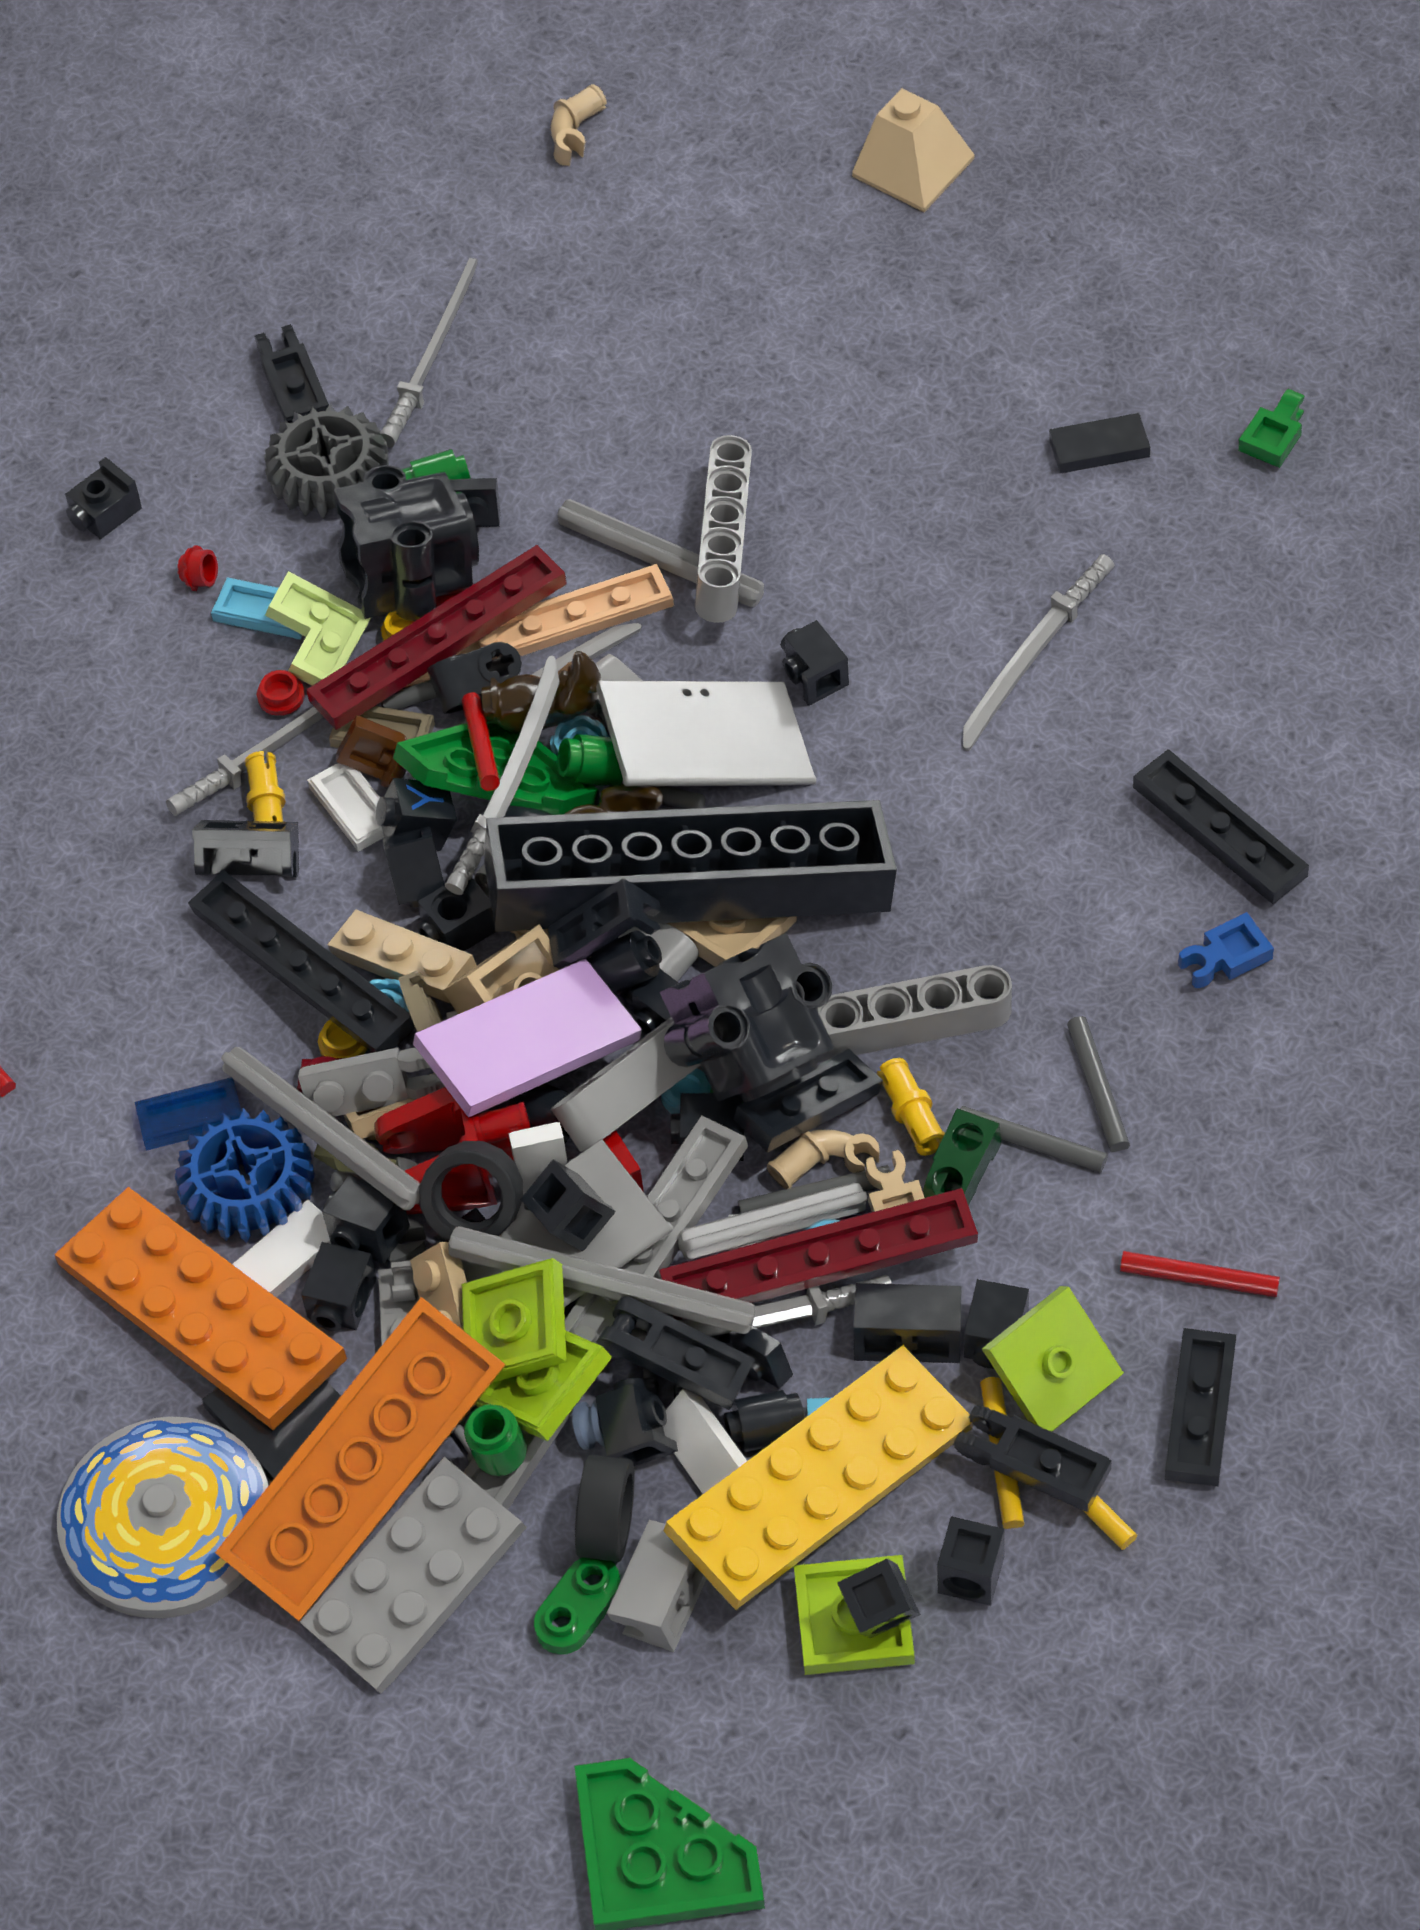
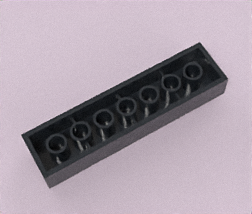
(694, 862)

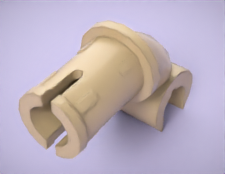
(567, 118)
(817, 1147)

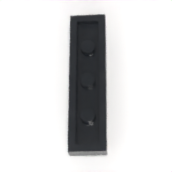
(1220, 826)

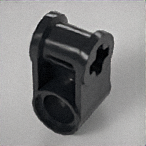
(469, 673)

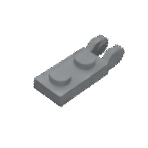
(367, 1081)

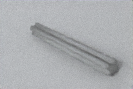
(645, 546)

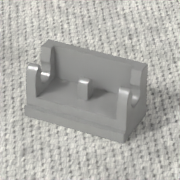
(657, 1590)

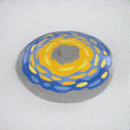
(152, 1512)

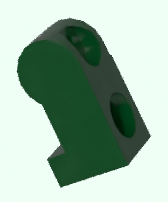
(963, 1155)

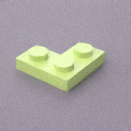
(325, 620)

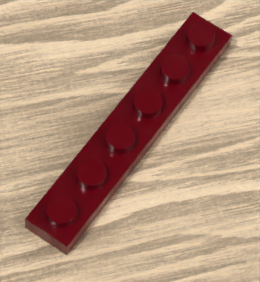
(436, 637)
(832, 1250)

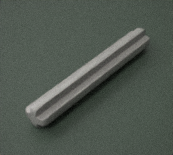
(771, 1221)

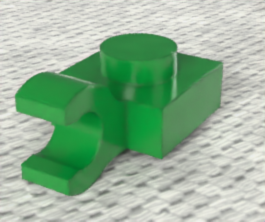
(1274, 433)

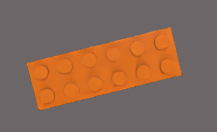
(201, 1307)
(360, 1459)

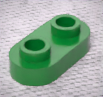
(579, 1602)

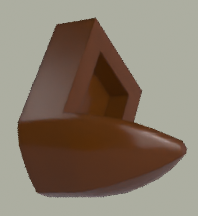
(371, 750)

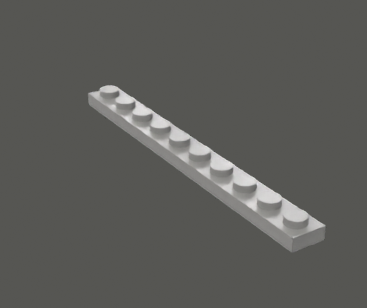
(681, 1199)

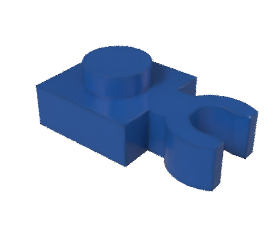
(1230, 947)

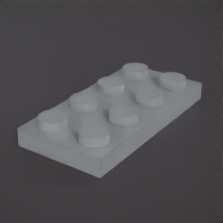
(413, 1575)

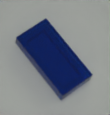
(182, 1113)

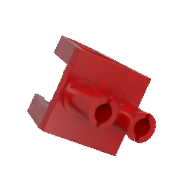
(440, 1122)

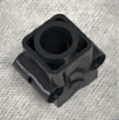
(405, 541)
(750, 1020)

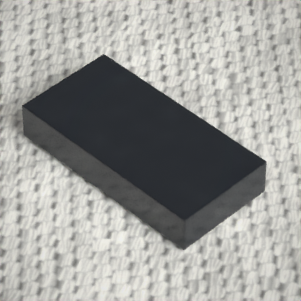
(1099, 443)

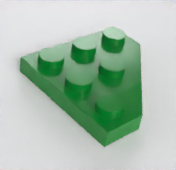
(448, 763)
(658, 1852)

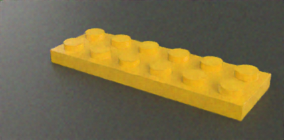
(818, 1477)

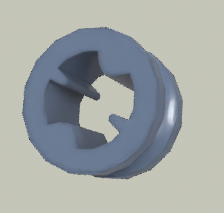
(587, 1425)

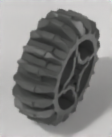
(298, 462)

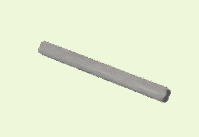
(322, 1128)
(607, 1280)

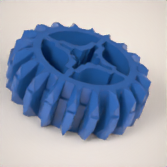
(218, 1191)

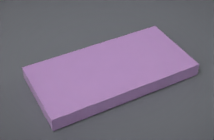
(526, 1037)

